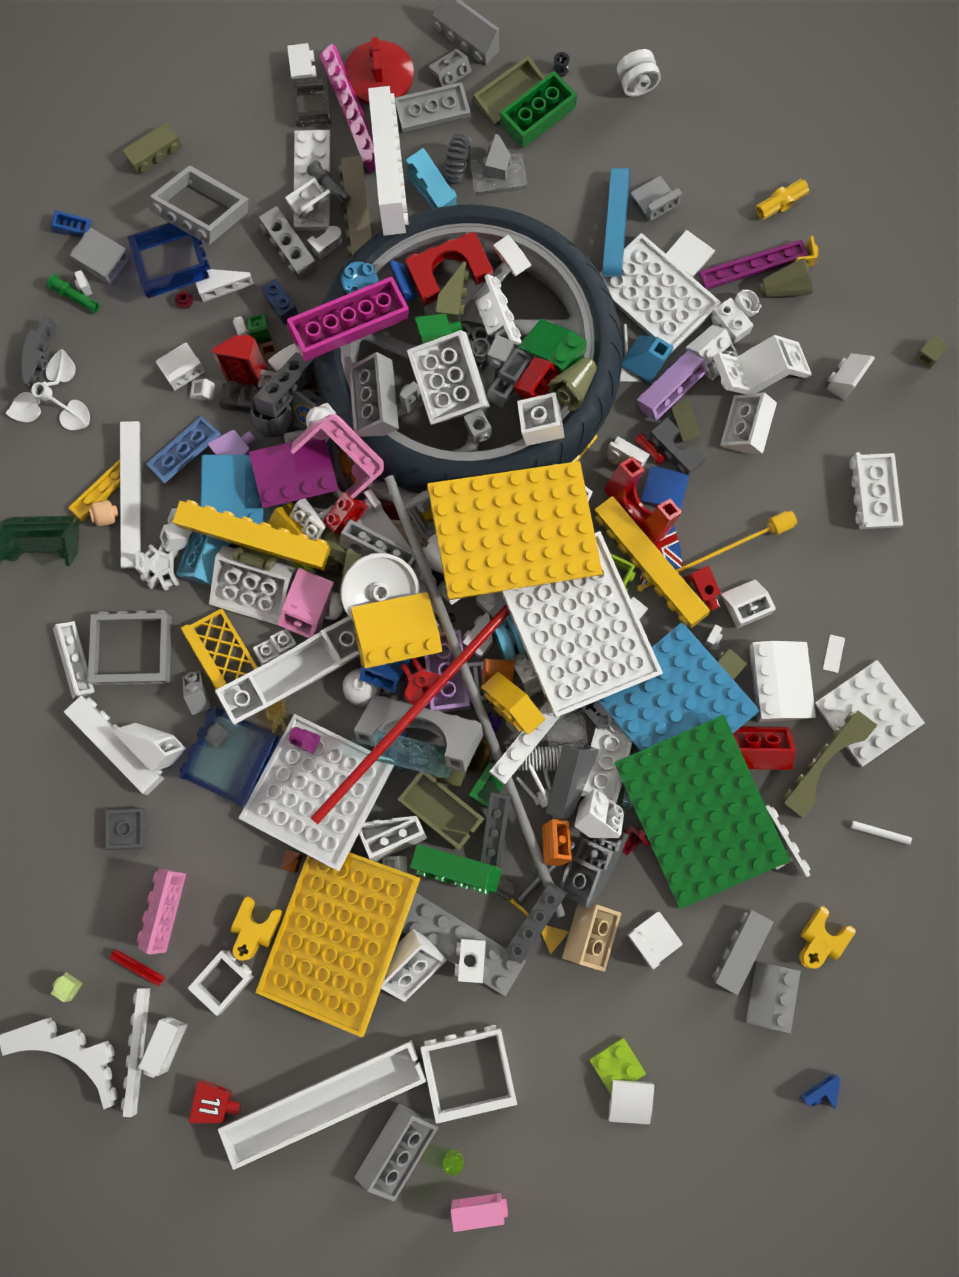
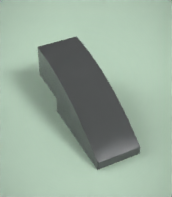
(508, 376)

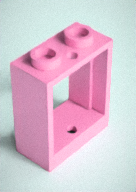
(478, 1212)

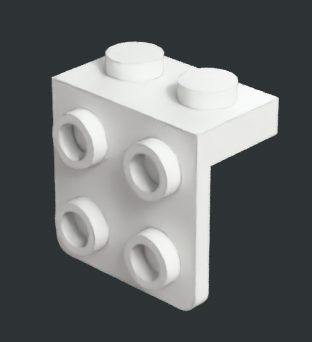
(306, 197)

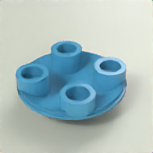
(358, 276)

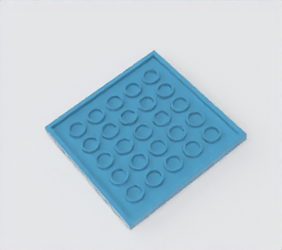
(684, 696)

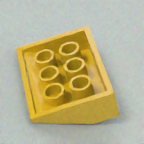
(395, 630)

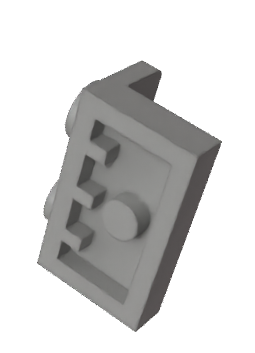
(451, 67)

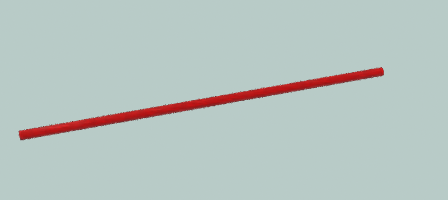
(410, 715)

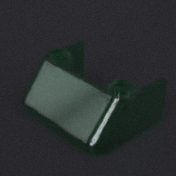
(39, 535)

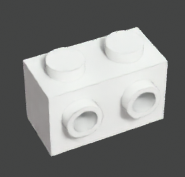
(733, 319)

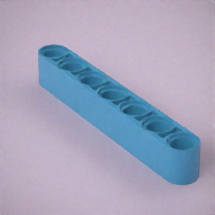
(616, 222)

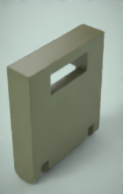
(255, 558)

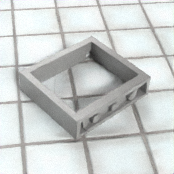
(212, 188)
(130, 679)

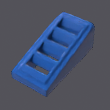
(65, 217)

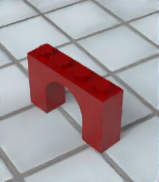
(463, 249)
(623, 489)

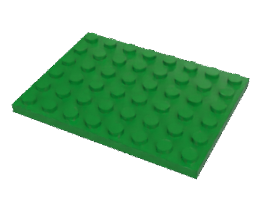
(701, 811)

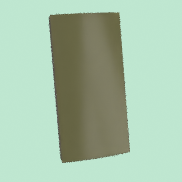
(507, 89)

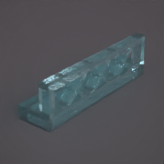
(414, 757)

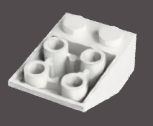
(150, 745)

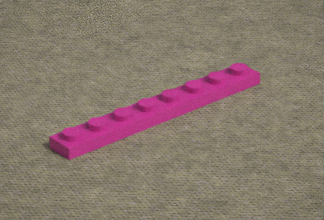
(349, 105)

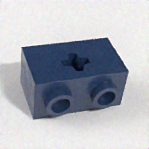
(279, 301)

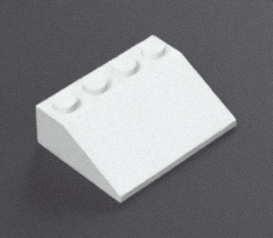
(448, 377)
(250, 588)
(781, 681)

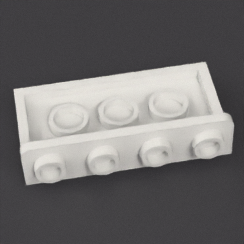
(876, 491)

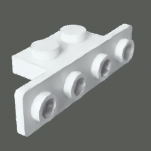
(495, 311)
(791, 848)

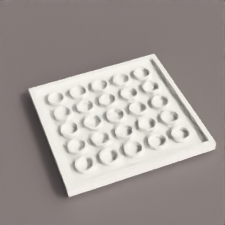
(298, 785)

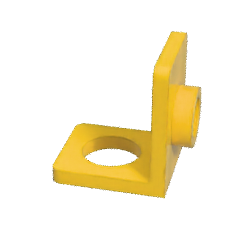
(812, 252)

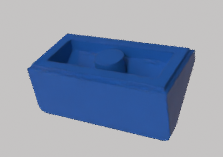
(403, 281)

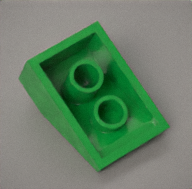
(554, 344)

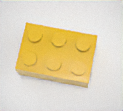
(512, 703)

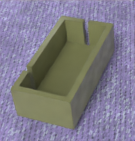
(441, 809)

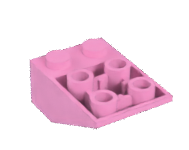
(306, 604)

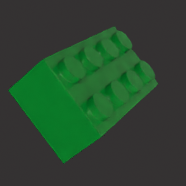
(538, 109)
(451, 867)

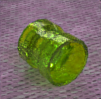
(451, 1165)

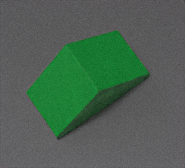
(259, 328)

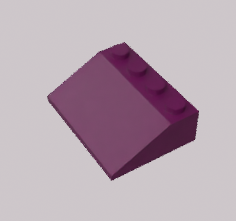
(290, 476)

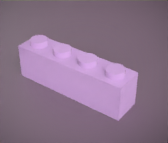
(672, 385)

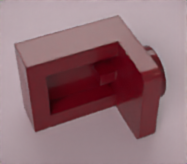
(634, 838)

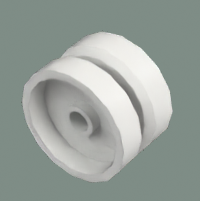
(638, 72)

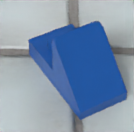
(826, 1088)

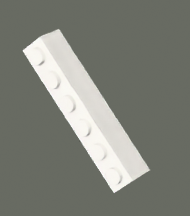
(99, 731)

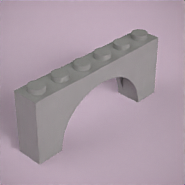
(459, 734)

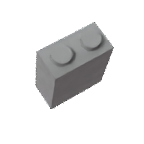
(100, 255)

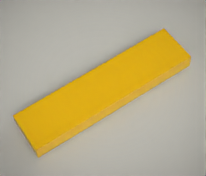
(98, 492)

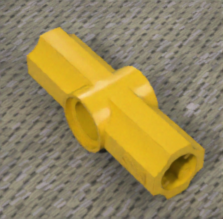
(782, 199)

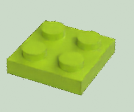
(617, 1063)

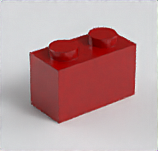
(536, 378)

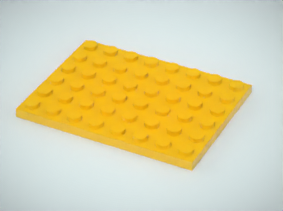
(514, 530)
(338, 940)

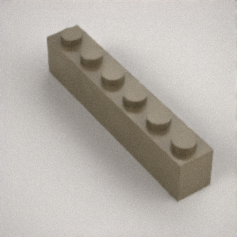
(357, 208)

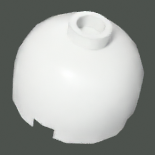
(357, 691)

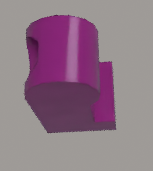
(304, 739)

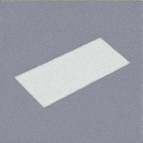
(834, 653)

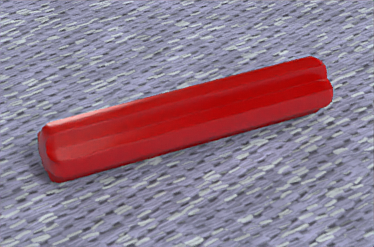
(137, 967)

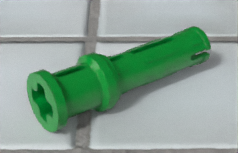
(66, 290)

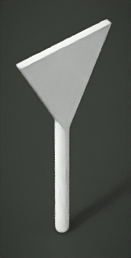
(627, 376)

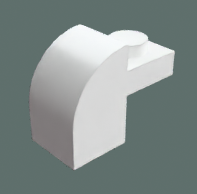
(174, 537)

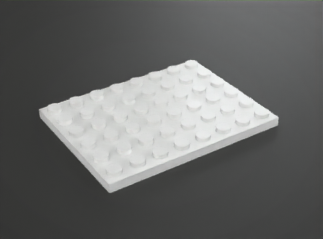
(583, 637)

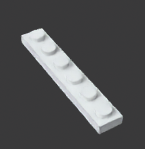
(133, 1061)

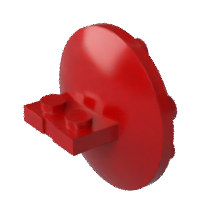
(379, 65)

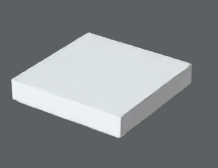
(690, 253)

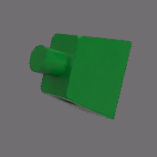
(435, 327)

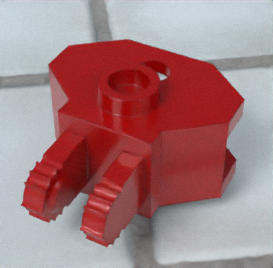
(417, 682)

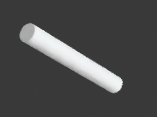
(881, 832)

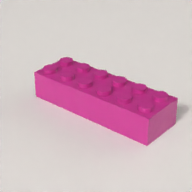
(347, 319)

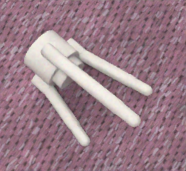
(544, 794)

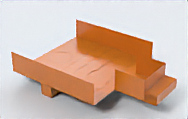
(492, 666)

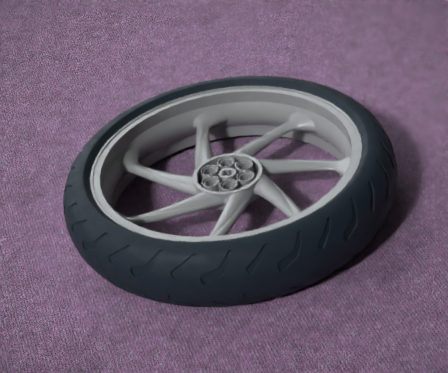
(555, 264)

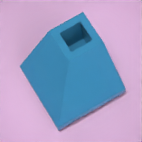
(647, 357)

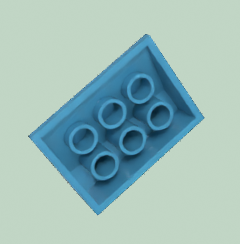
(230, 486)

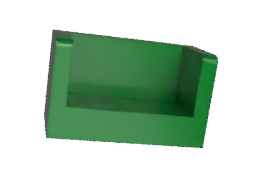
(484, 786)

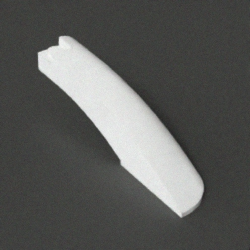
(290, 671)

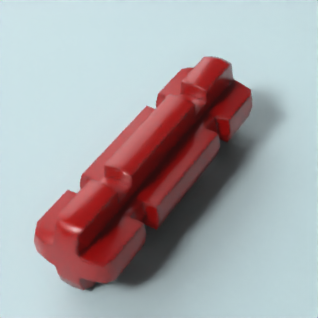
(650, 448)

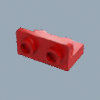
(344, 510)

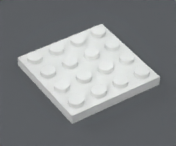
(878, 699)

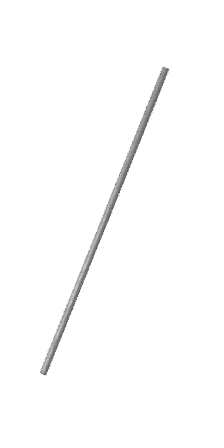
(469, 682)

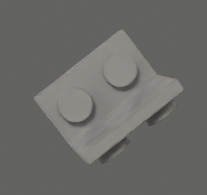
(656, 198)

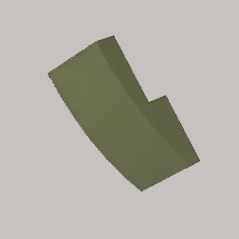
(686, 421)

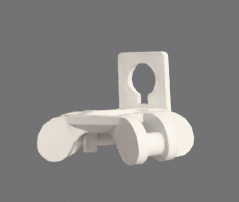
(158, 563)

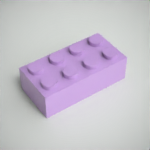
(454, 693)

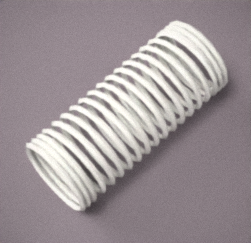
(556, 754)

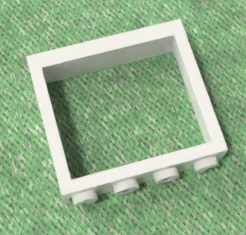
(473, 1108)

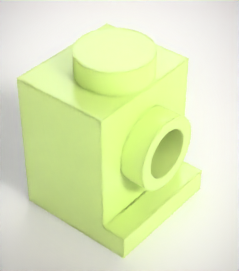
(66, 987)

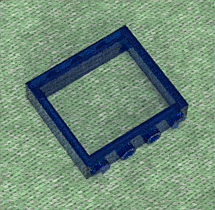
(172, 281)

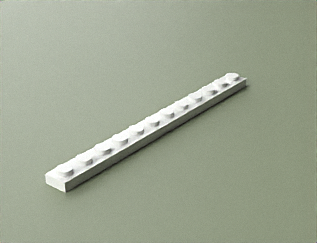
(526, 743)

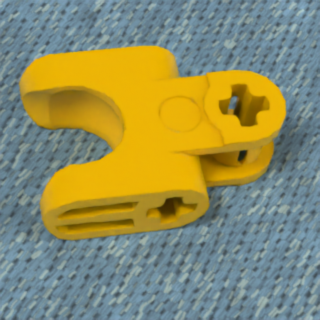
(251, 933)
(822, 943)

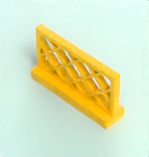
(202, 653)

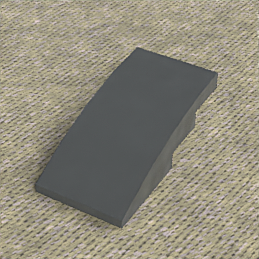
(591, 868)

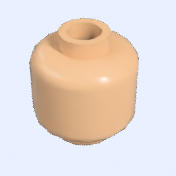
(103, 513)

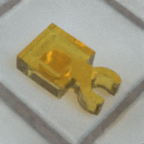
(277, 713)

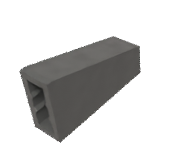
(570, 779)

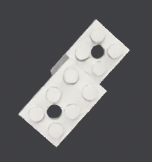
(761, 365)

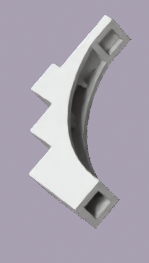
(92, 1060)

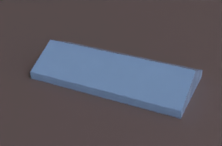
(183, 449)

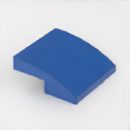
(664, 485)

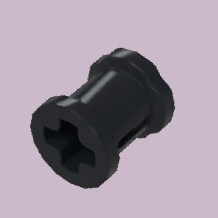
(561, 64)

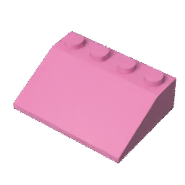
(161, 911)

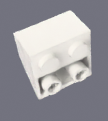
(708, 344)
(748, 603)
(599, 816)

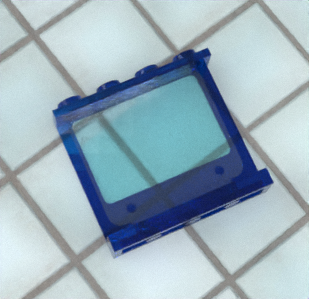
(237, 765)

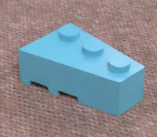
(429, 181)

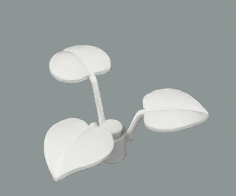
(26, 407)

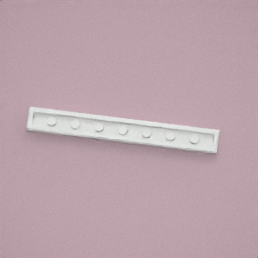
(130, 493)

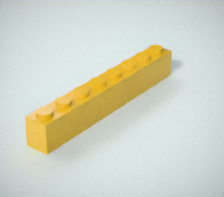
(251, 535)
(651, 562)

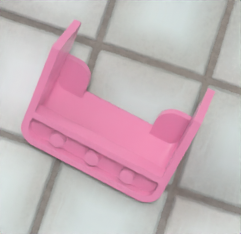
(367, 462)

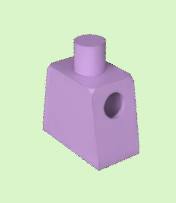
(232, 444)

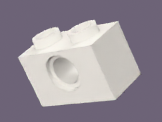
(475, 972)

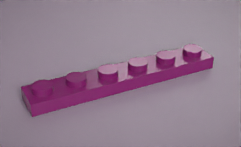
(752, 265)

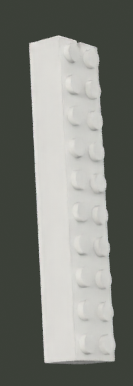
(388, 161)
(322, 1104)

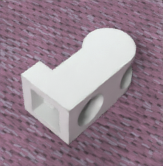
(326, 242)

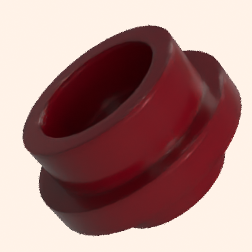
(185, 303)

